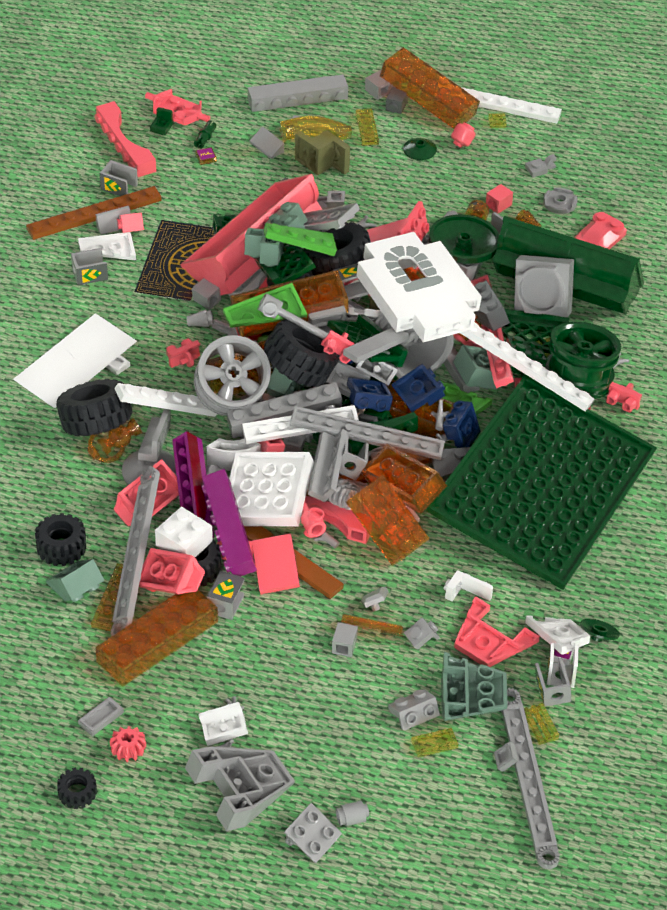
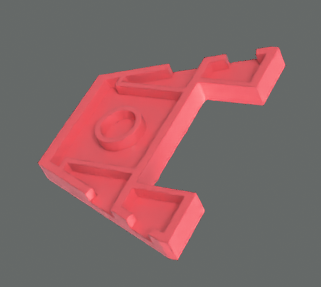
(487, 644)

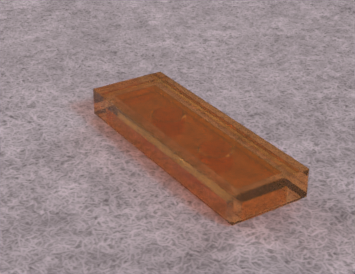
(373, 625)

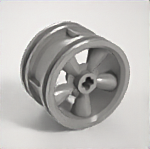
(225, 348)
(430, 353)

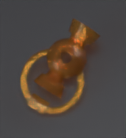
(116, 438)

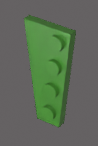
(308, 239)
(246, 312)

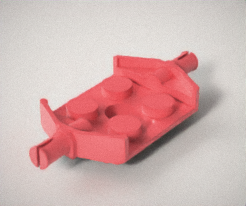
(186, 111)

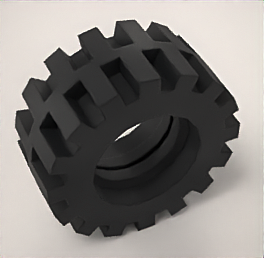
(76, 798)

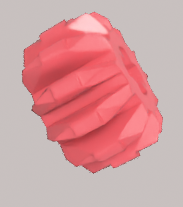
(128, 743)

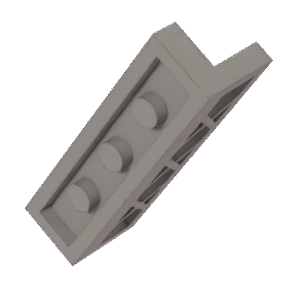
(155, 437)
(327, 465)

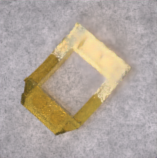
(313, 126)

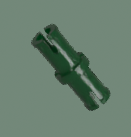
(205, 134)

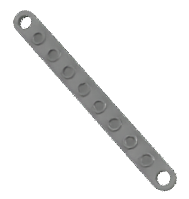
(135, 550)
(530, 782)

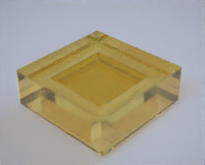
(497, 120)

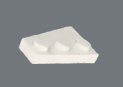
(112, 245)

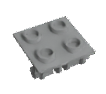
(312, 833)

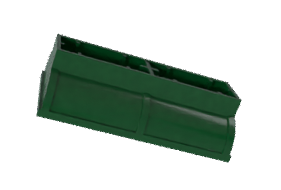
(599, 273)

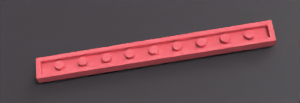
(500, 369)

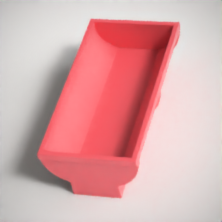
(222, 256)

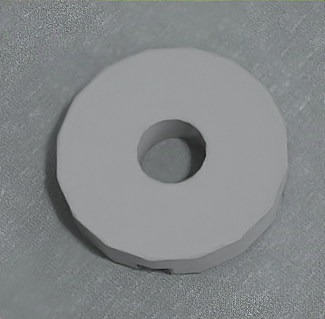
(560, 207)

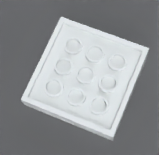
(271, 486)

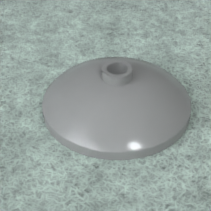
(133, 468)

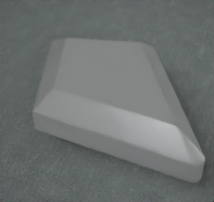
(373, 598)

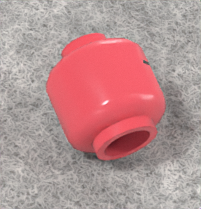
(463, 135)

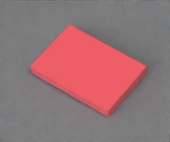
(275, 564)

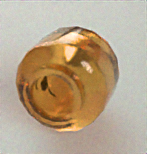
(478, 209)

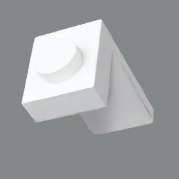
(468, 583)

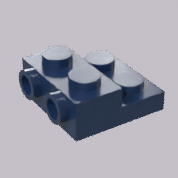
(419, 388)
(369, 394)
(462, 424)

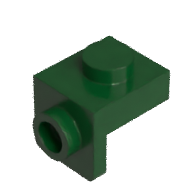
(162, 122)

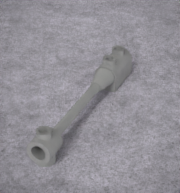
(272, 307)

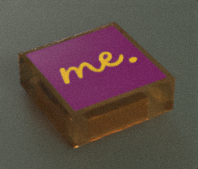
(206, 156)

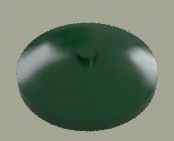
(466, 238)

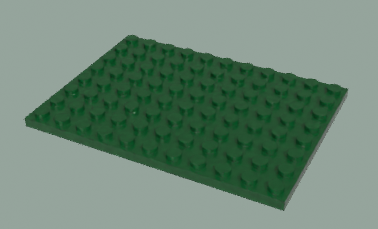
(542, 481)

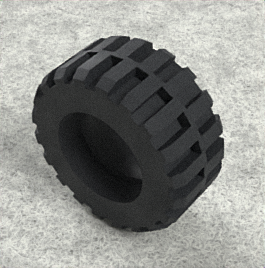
(350, 249)
(299, 354)
(92, 408)

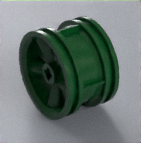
(584, 356)

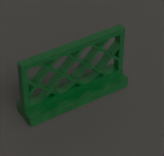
(278, 276)
(532, 323)
(363, 329)

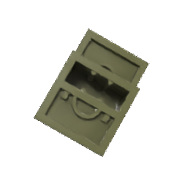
(322, 152)

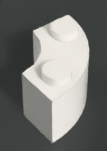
(223, 452)

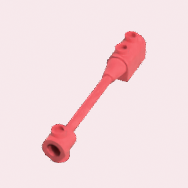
(311, 518)

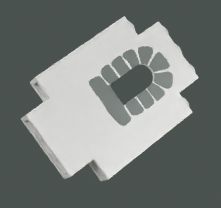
(431, 305)

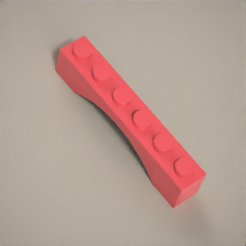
(137, 157)
(341, 518)

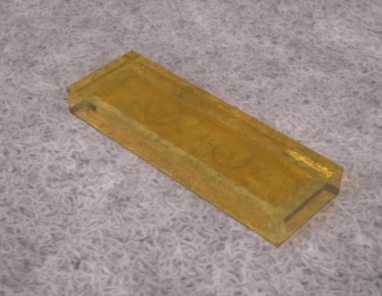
(367, 127)

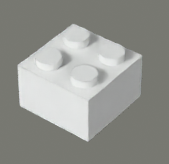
(184, 533)

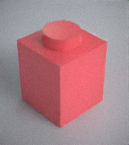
(499, 198)
(130, 222)

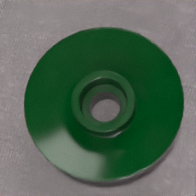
(419, 149)
(599, 630)

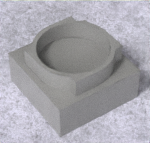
(544, 285)

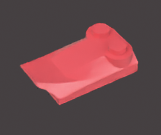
(603, 231)
(166, 493)
(170, 572)

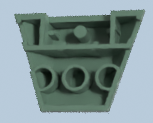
(471, 689)

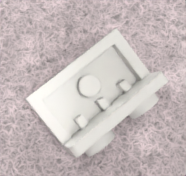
(223, 723)

